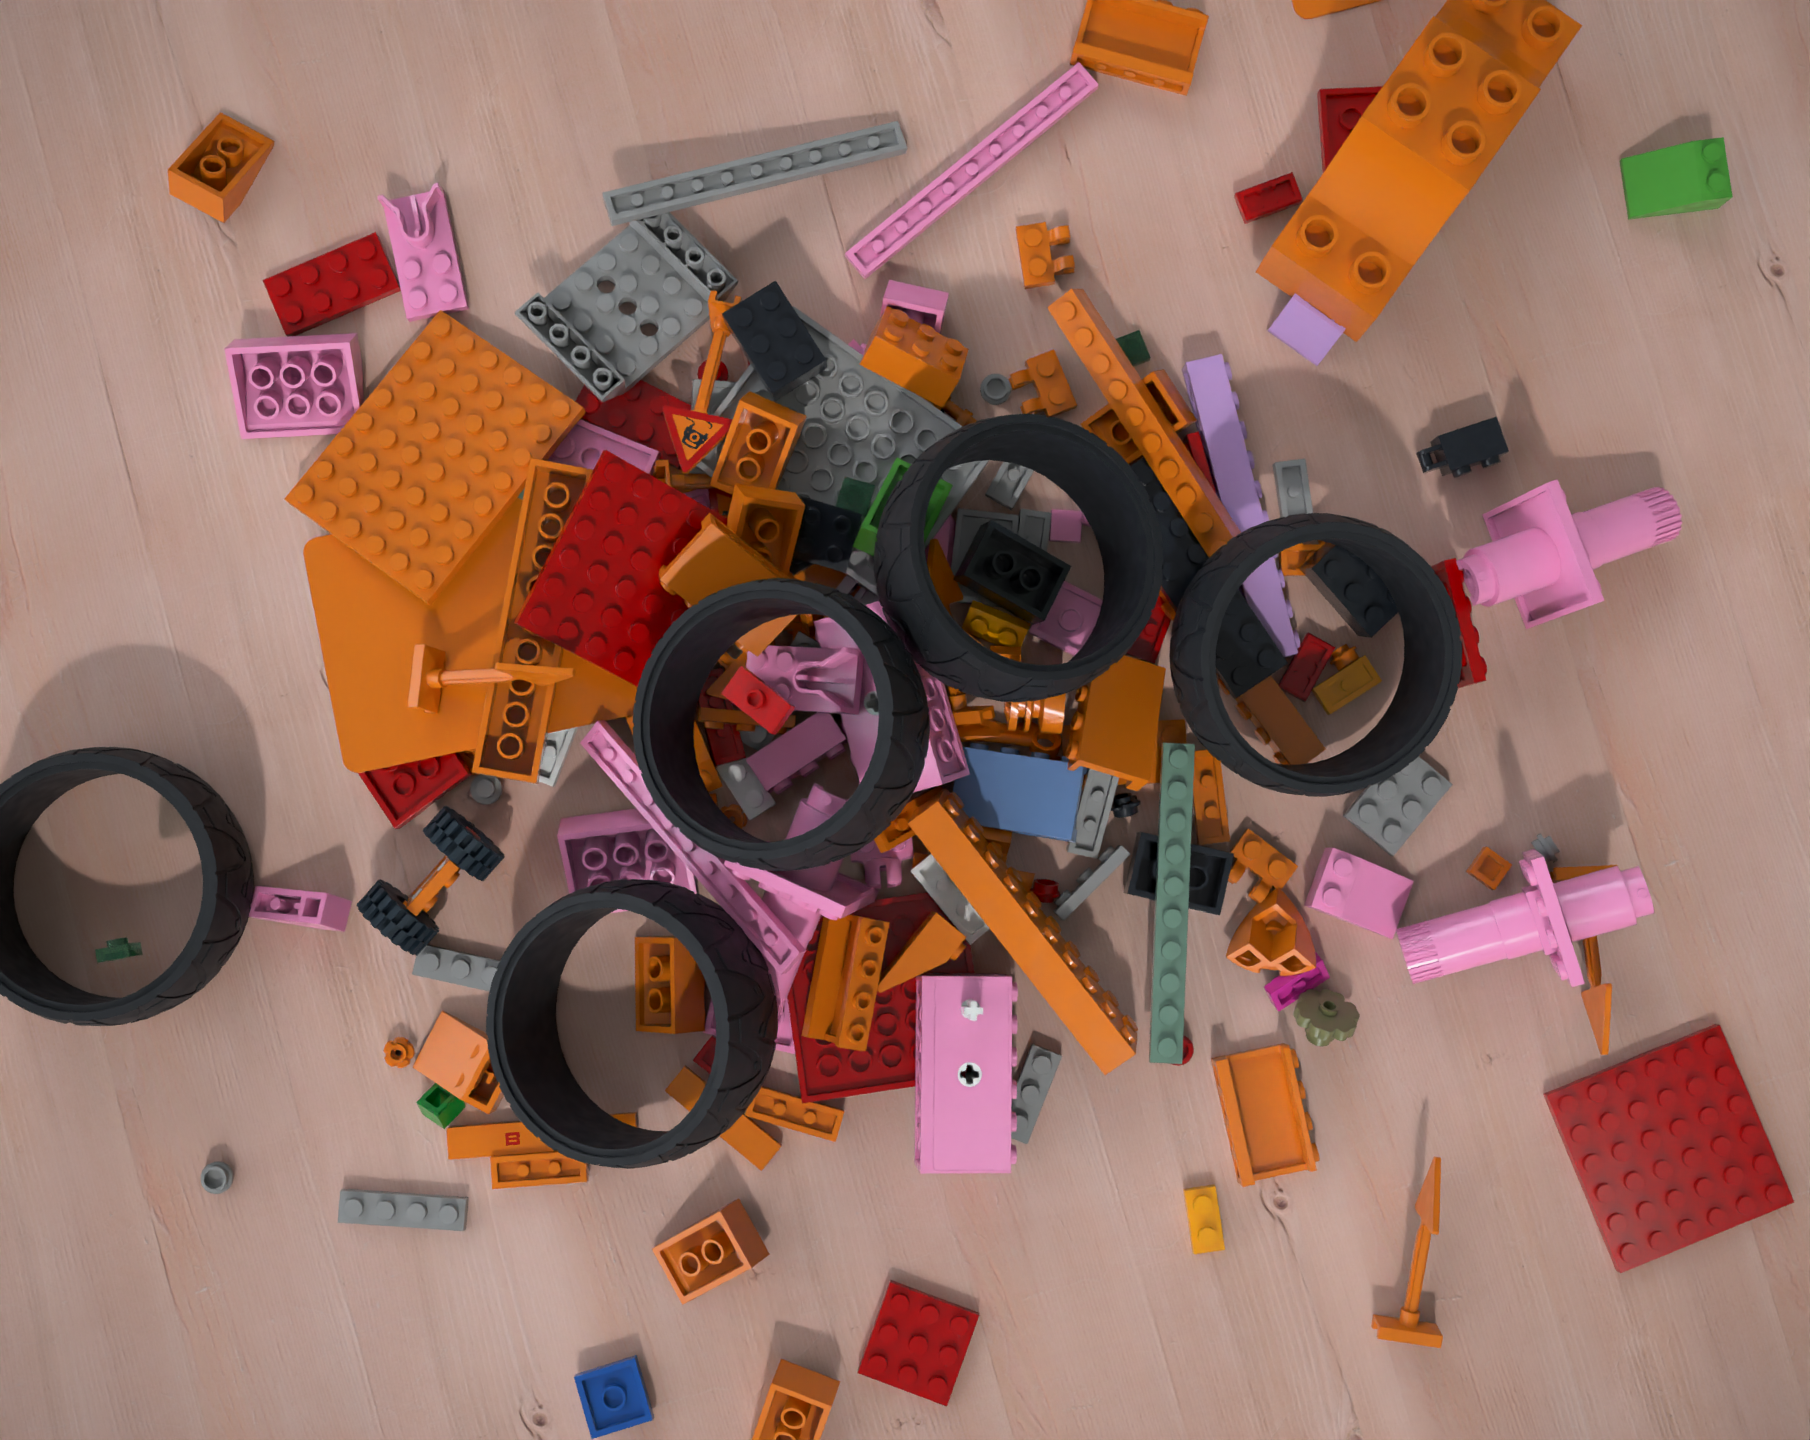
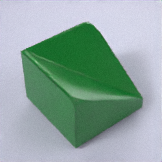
(440, 1105)

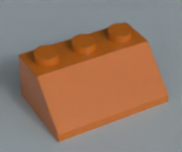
(667, 987)

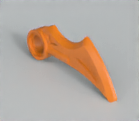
(997, 732)

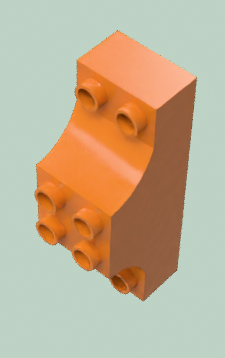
(1416, 155)

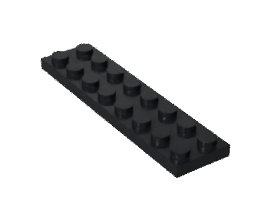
(1243, 646)

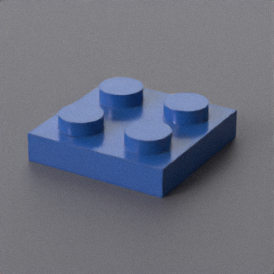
(614, 1397)

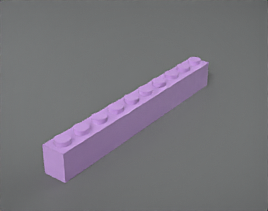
(1234, 484)

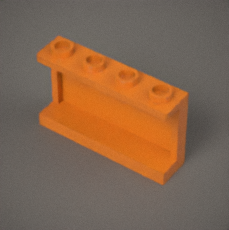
(1141, 42)
(715, 562)
(1118, 721)
(845, 981)
(1264, 1113)

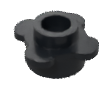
(1125, 805)

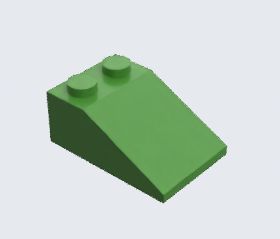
(1676, 179)
(867, 534)

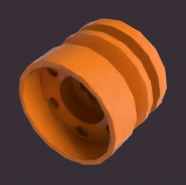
(1048, 711)

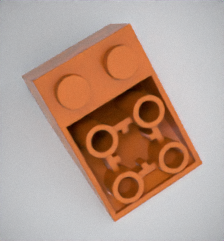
(460, 1063)

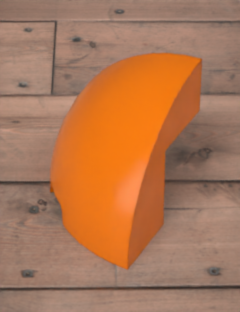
(1273, 938)

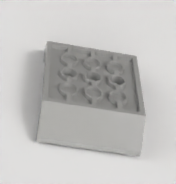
(658, 271)

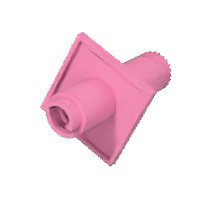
(1549, 555)
(806, 894)
(1536, 920)

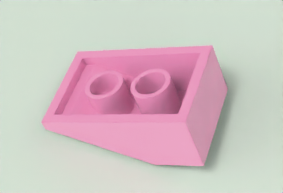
(1358, 892)

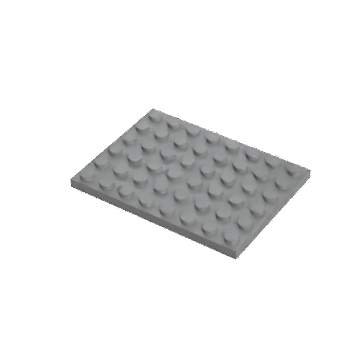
(853, 431)

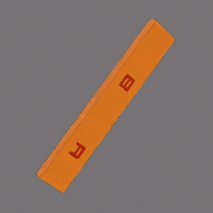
(502, 1139)

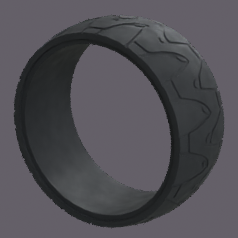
(1107, 496)
(1427, 677)
(669, 701)
(224, 903)
(527, 1044)

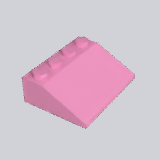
(295, 384)
(617, 848)

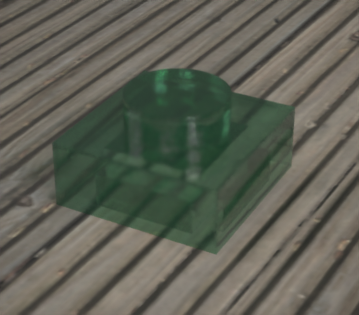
(1134, 348)
(855, 496)
(118, 949)

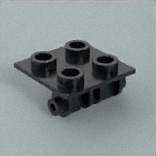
(826, 534)

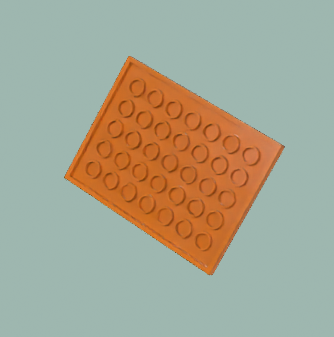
(434, 456)

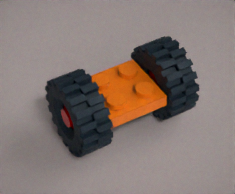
(405, 917)

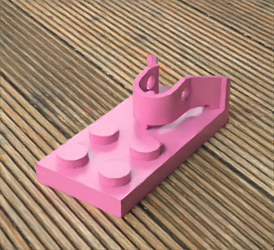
(425, 254)
(812, 677)

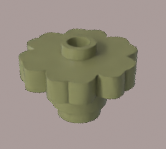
(1325, 1016)

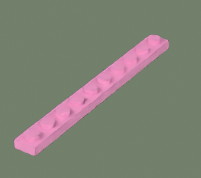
(971, 170)
(728, 890)

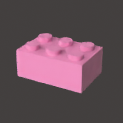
(797, 752)

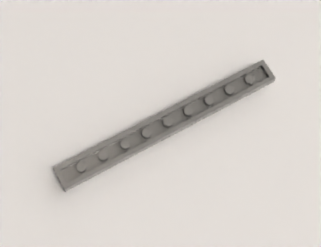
(754, 173)

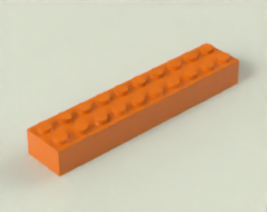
(518, 711)
(1025, 930)

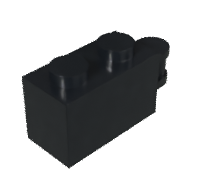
(1465, 448)

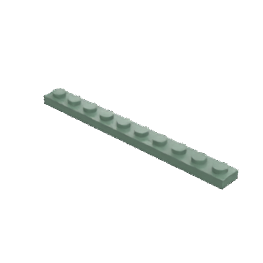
(1171, 903)

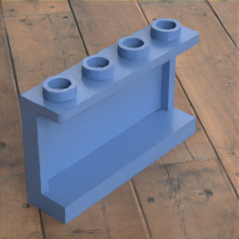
(1021, 792)

